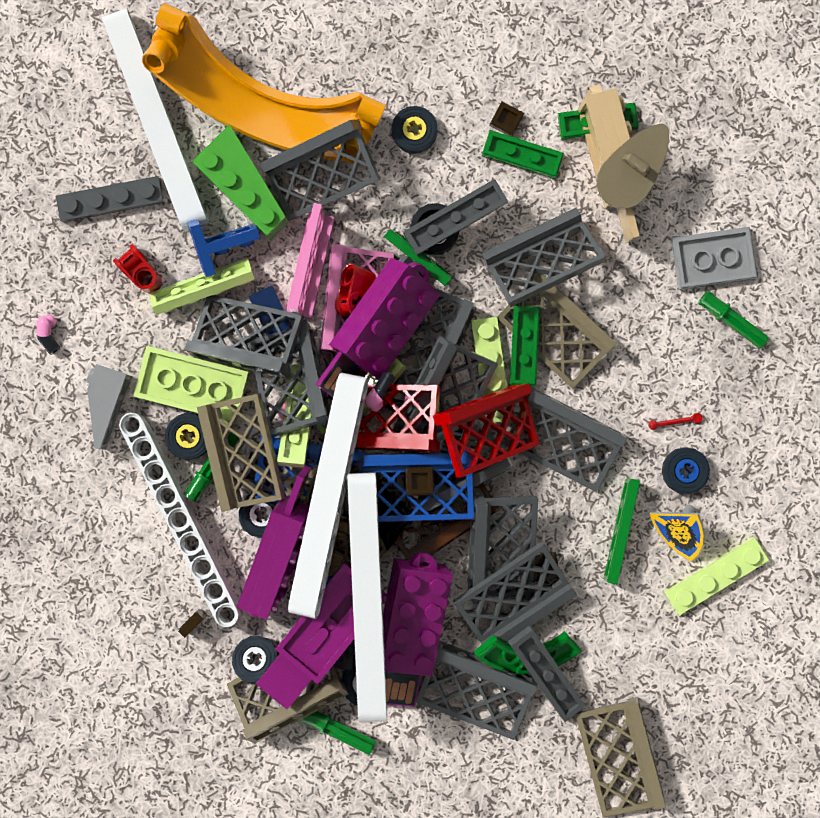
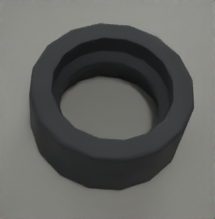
(425, 211)

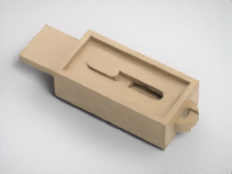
(606, 135)

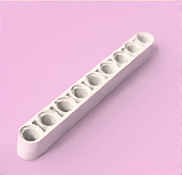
(155, 119)
(328, 495)
(170, 510)
(367, 597)

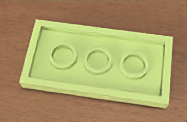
(188, 381)

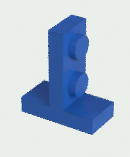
(219, 243)

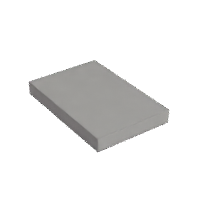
(714, 258)

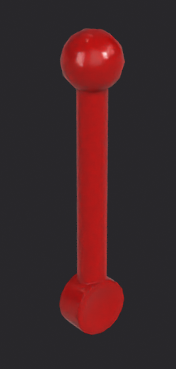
(695, 418)

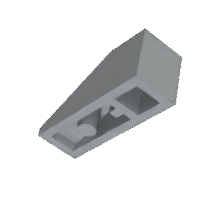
(105, 398)

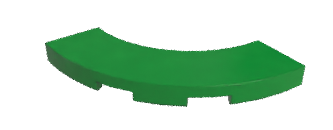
(502, 657)

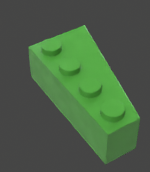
(234, 174)

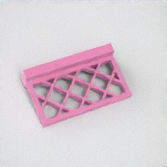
(311, 262)
(337, 263)

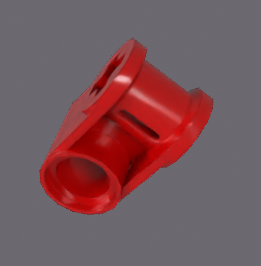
(136, 267)
(353, 286)

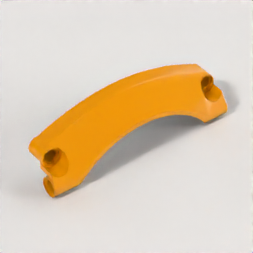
(204, 77)

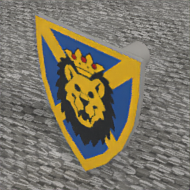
(681, 530)

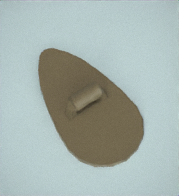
(633, 168)

